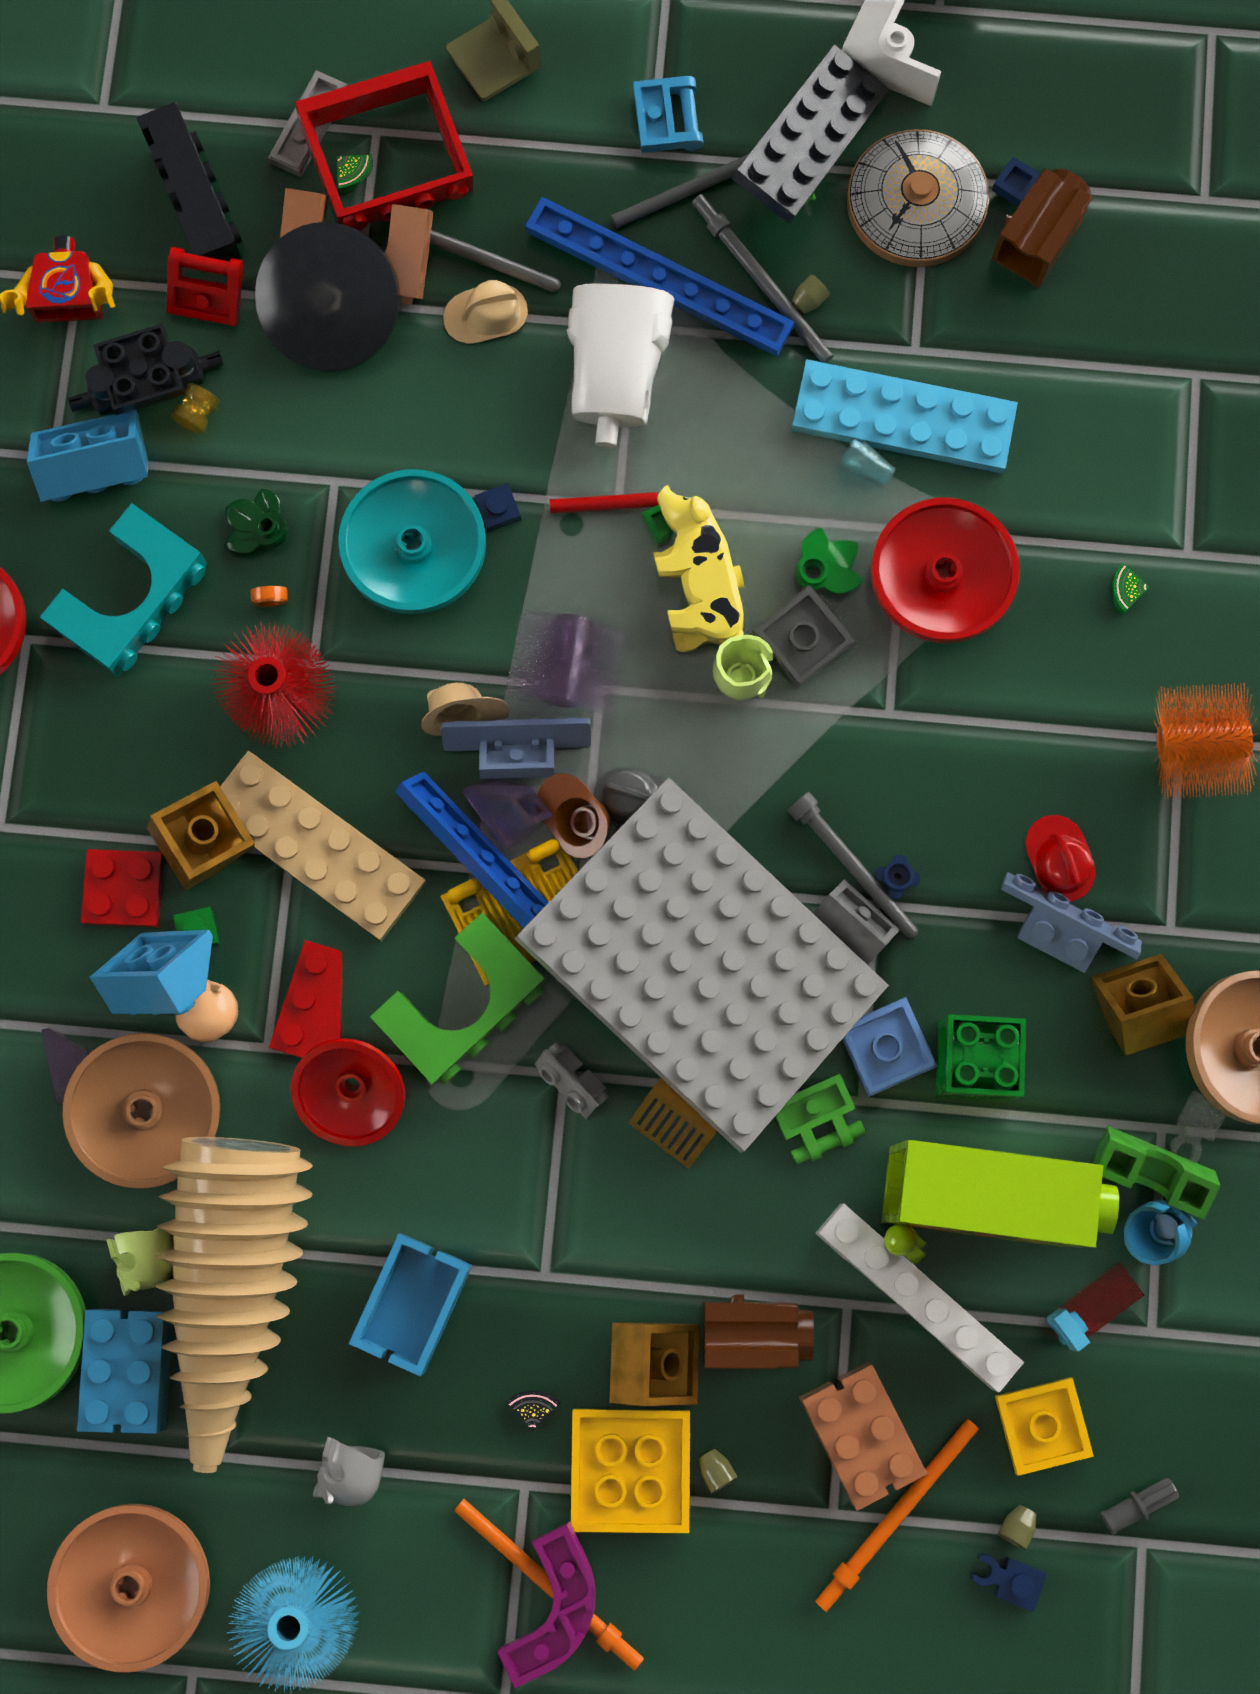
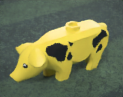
(706, 574)

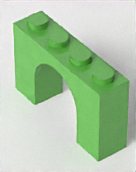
(440, 1051)

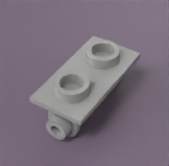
(580, 1093)

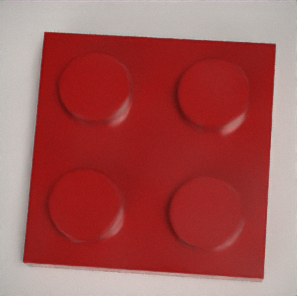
(122, 888)

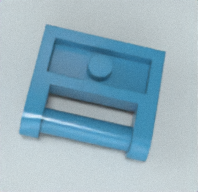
(656, 114)

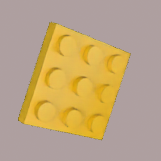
(630, 1470)

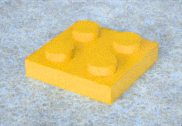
(1044, 1426)

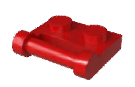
(200, 297)

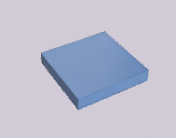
(888, 1047)

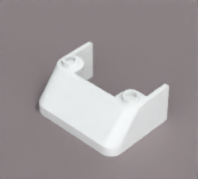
(886, 50)

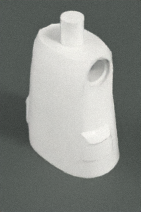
(616, 353)

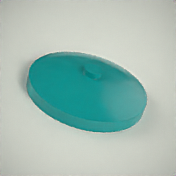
(412, 541)

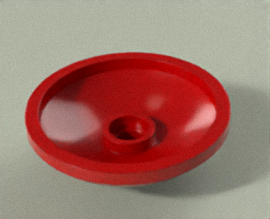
(337, 1108)

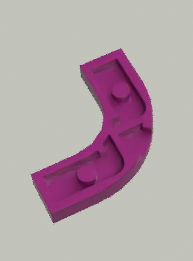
(570, 1614)

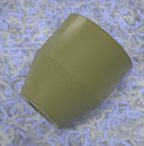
(810, 294)
(716, 1470)
(1019, 1527)

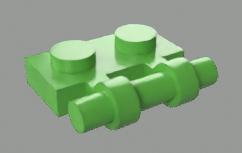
(815, 1107)

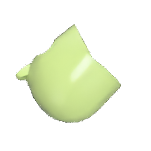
(743, 667)
(136, 1258)

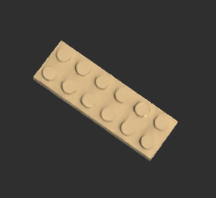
(320, 847)

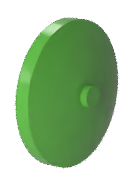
(38, 1331)

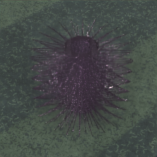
(567, 660)

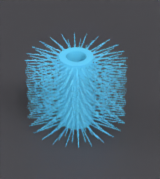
(279, 1631)

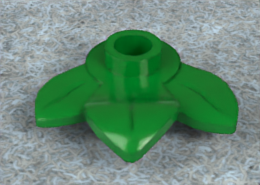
(831, 561)

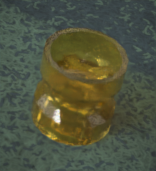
(195, 408)

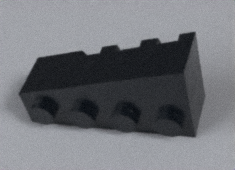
(190, 183)

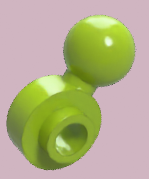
(905, 1241)

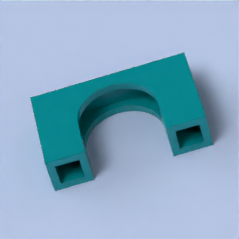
(117, 639)

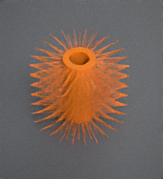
(1204, 740)

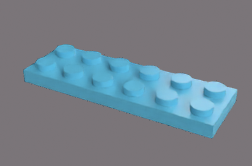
(905, 416)

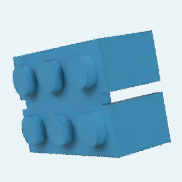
(410, 1304)
(124, 1371)

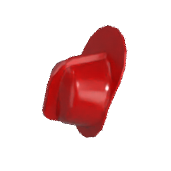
(1060, 857)

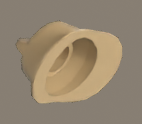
(485, 312)
(460, 702)

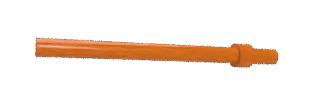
(847, 1574)
(607, 1635)

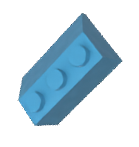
(87, 456)
(156, 973)

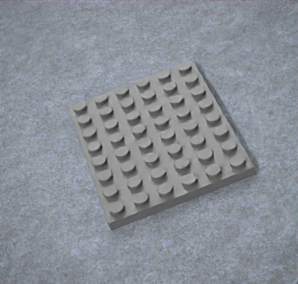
(703, 964)

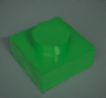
(198, 920)

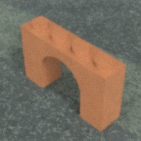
(406, 244)

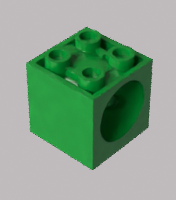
(981, 1058)

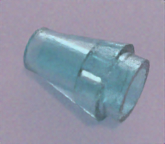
(865, 462)

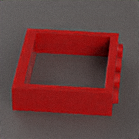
(372, 95)

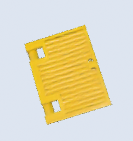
(547, 884)

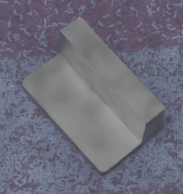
(856, 921)

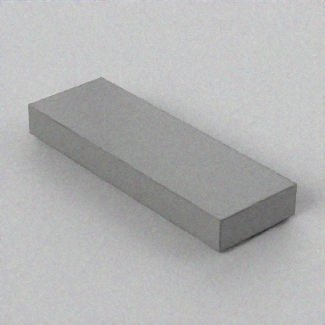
(291, 149)

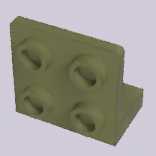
(496, 52)

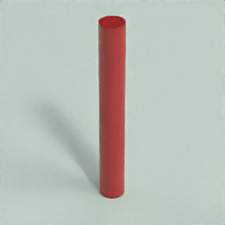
(607, 502)

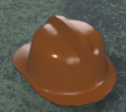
(577, 817)

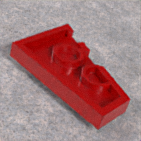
(312, 1002)

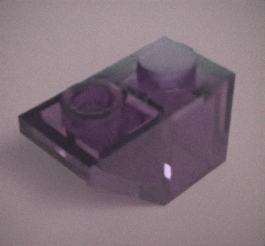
(508, 810)

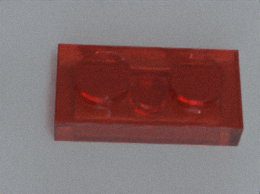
(1104, 1298)

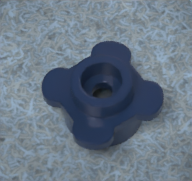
(897, 866)

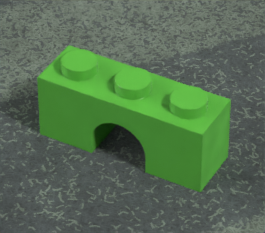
(1178, 1179)

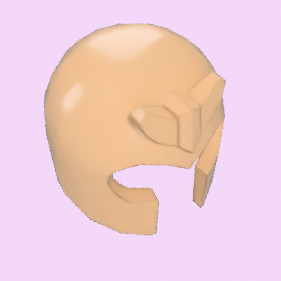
(212, 1014)

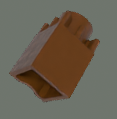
(1043, 225)
(756, 1334)

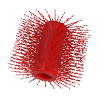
(275, 685)

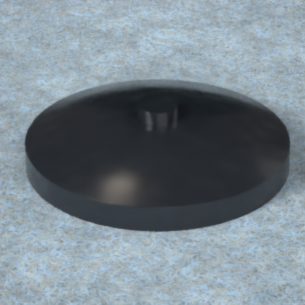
(327, 296)

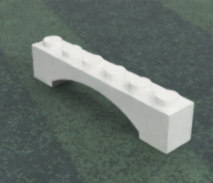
(920, 1298)

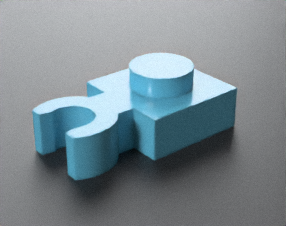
(1069, 1328)

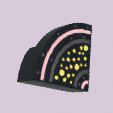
(533, 1406)

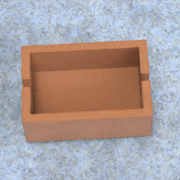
(863, 1436)

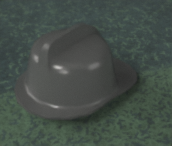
(625, 792)

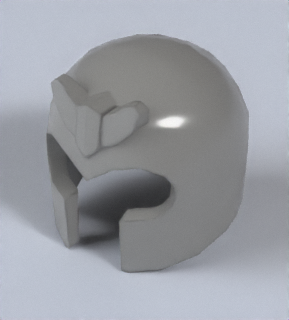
(348, 1473)

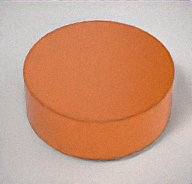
(269, 596)

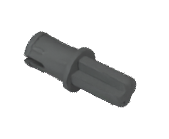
(1140, 1505)

